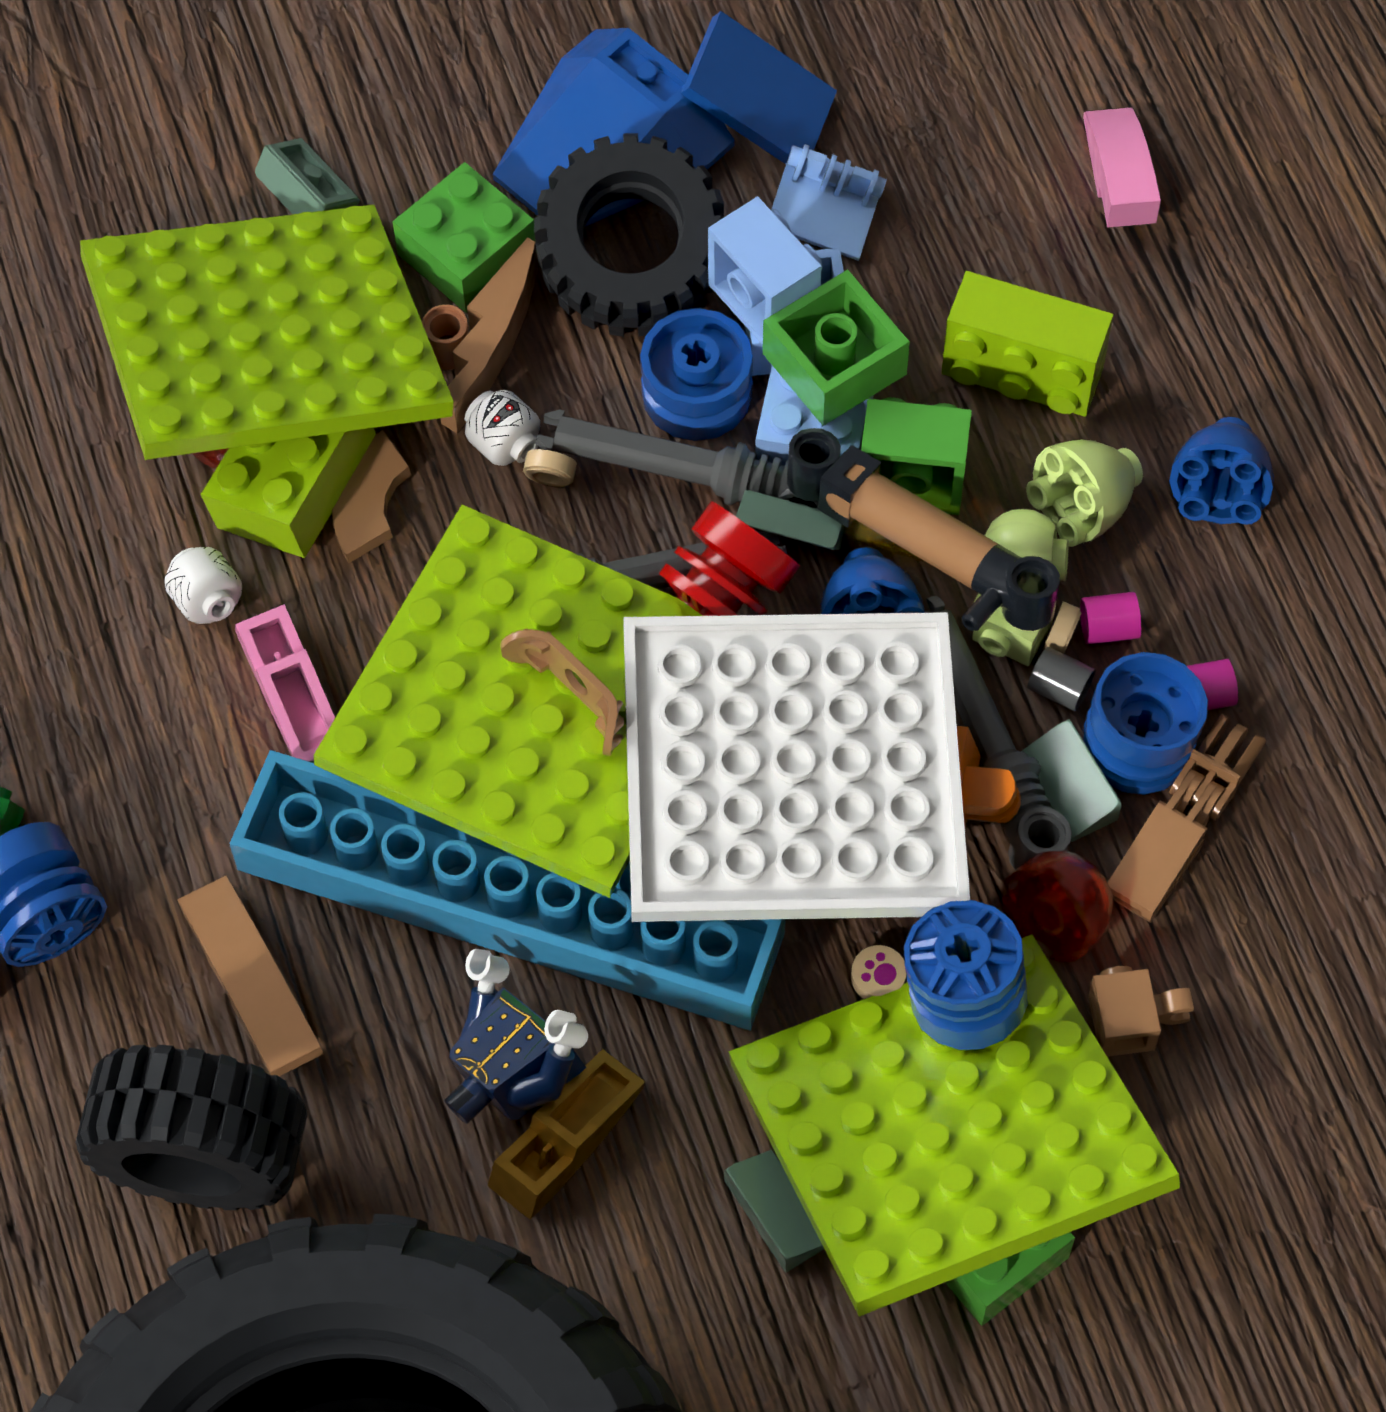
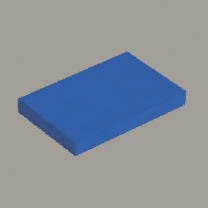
(757, 89)

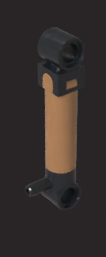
(853, 490)

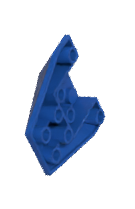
(601, 90)

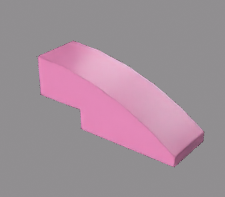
(1122, 167)
(287, 680)

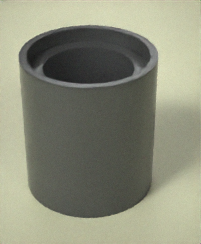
(1061, 678)

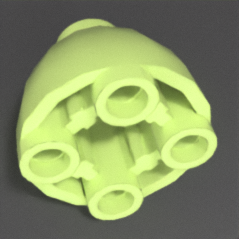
(1083, 487)

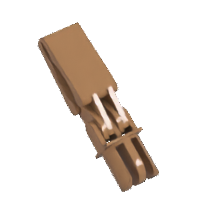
(1169, 835)

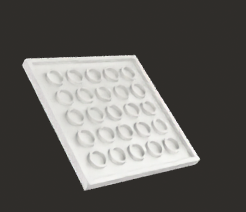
(792, 767)

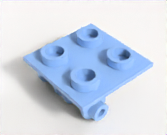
(828, 200)

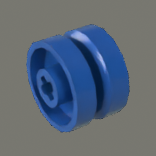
(696, 374)

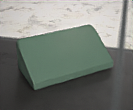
(302, 178)
(790, 520)
(1074, 780)
(773, 1208)

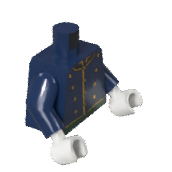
(508, 1049)

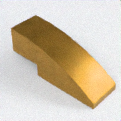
(564, 1134)

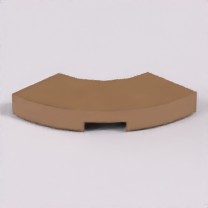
(362, 507)

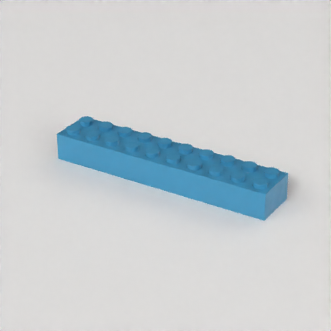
(398, 863)

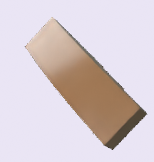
(494, 326)
(250, 977)

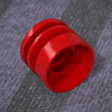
(729, 567)

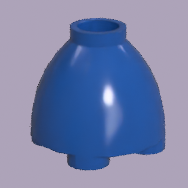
(1223, 474)
(870, 586)

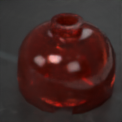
(1060, 903)

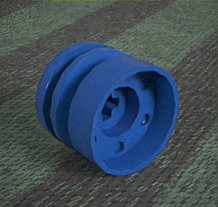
(1151, 699)
(43, 895)
(972, 1000)

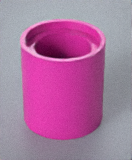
(1110, 618)
(1218, 682)

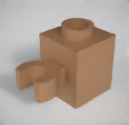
(1129, 1014)

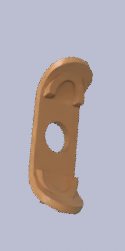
(545, 653)

